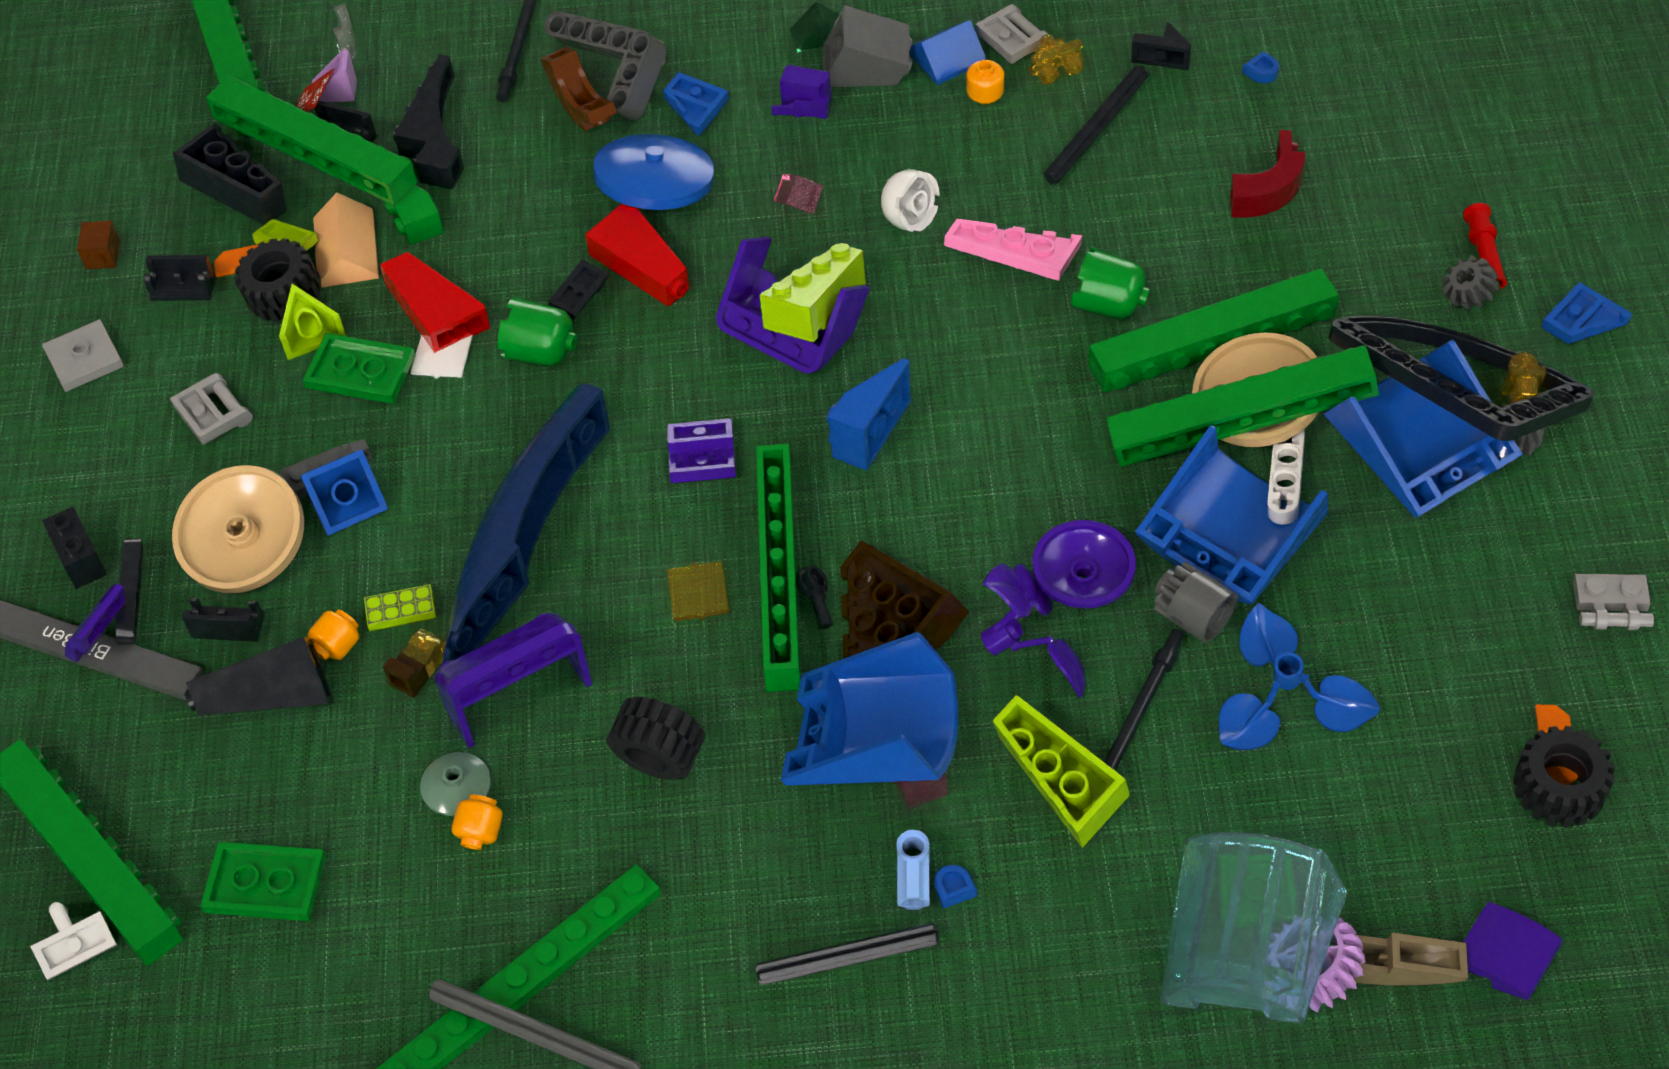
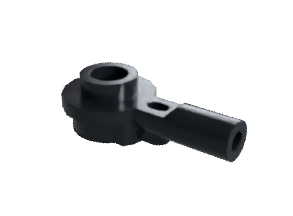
(813, 583)

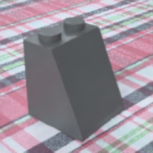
(866, 50)

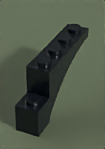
(423, 133)

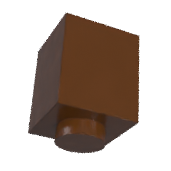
(98, 245)

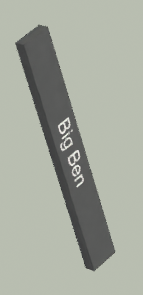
(121, 661)

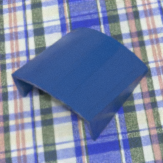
(1416, 444)
(1221, 524)
(876, 717)

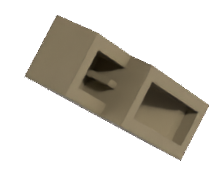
(1412, 960)

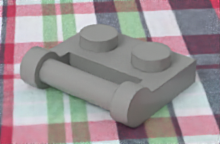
(1006, 37)
(203, 415)

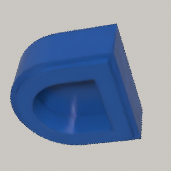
(1262, 68)
(954, 885)

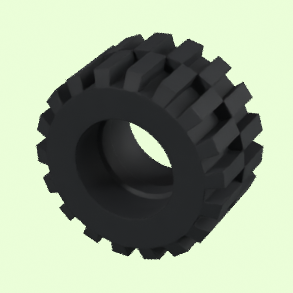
(268, 273)
(655, 738)
(1556, 800)

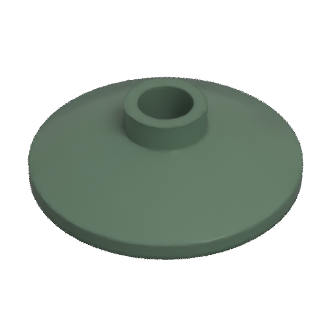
(443, 794)

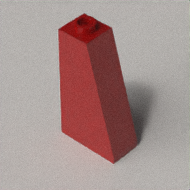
(638, 254)
(433, 303)

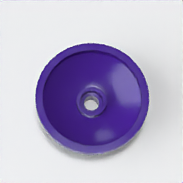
(1085, 550)

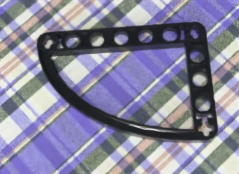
(1561, 401)

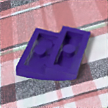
(701, 450)
(95, 622)
(1510, 950)

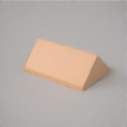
(346, 242)

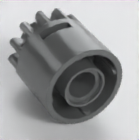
(1194, 601)

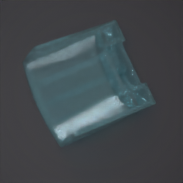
(1251, 924)

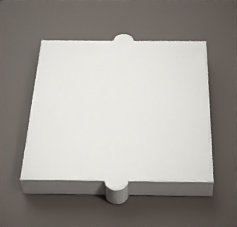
(445, 363)

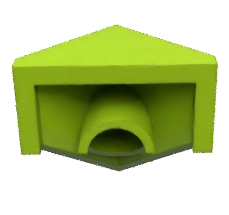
(306, 323)

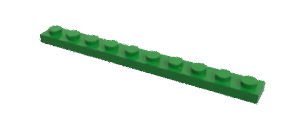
(532, 970)

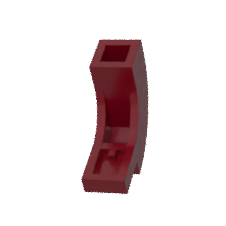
(1271, 190)

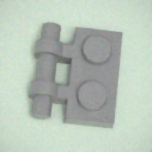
(1612, 593)

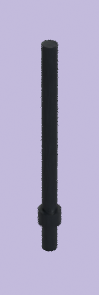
(508, 74)
(1162, 663)

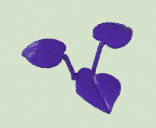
(1021, 593)

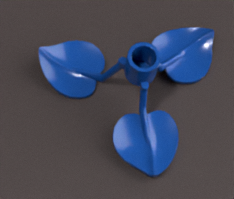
(1270, 638)

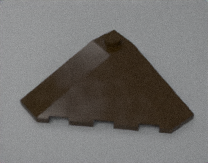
(893, 602)

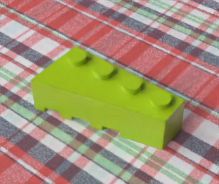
(808, 295)
(1067, 774)

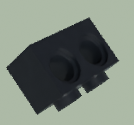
(74, 547)

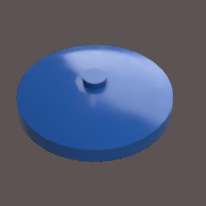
(653, 171)

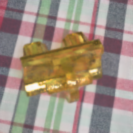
(1055, 54)
(1523, 377)

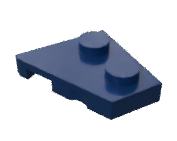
(695, 100)
(1584, 315)

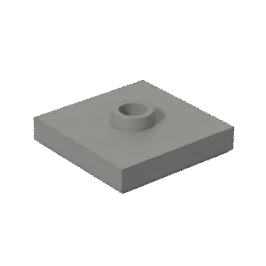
(82, 355)

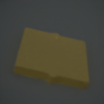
(697, 591)

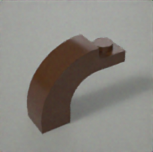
(575, 90)

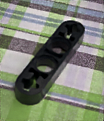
(131, 580)

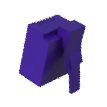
(804, 93)

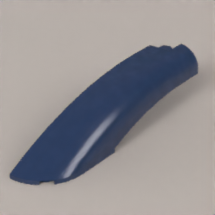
(510, 528)

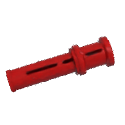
(1482, 235)

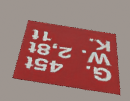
(313, 92)

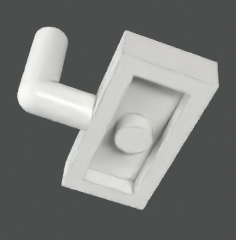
(73, 942)

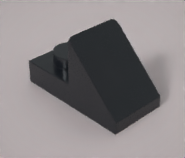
(1165, 51)

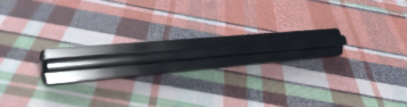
(1095, 125)

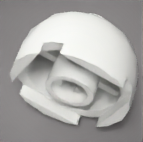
(910, 199)

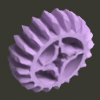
(1339, 967)

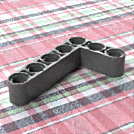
(639, 51)

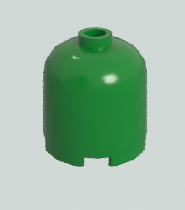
(1110, 285)
(536, 333)

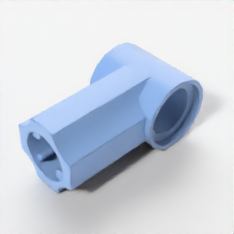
(913, 871)

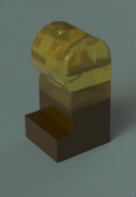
(415, 662)

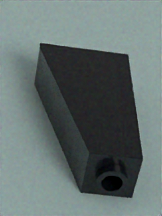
(269, 681)

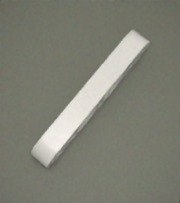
(1286, 471)

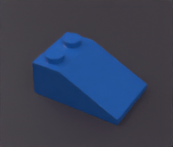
(868, 415)

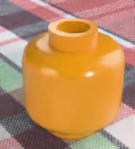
(985, 81)
(334, 635)
(477, 821)

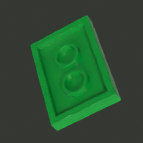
(359, 368)
(263, 881)

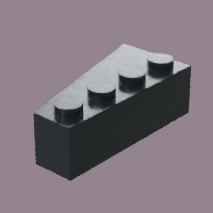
(229, 175)

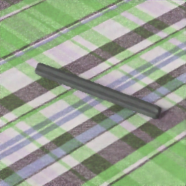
(528, 1028)

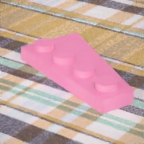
(1013, 247)

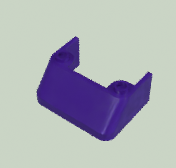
(742, 314)
(506, 662)

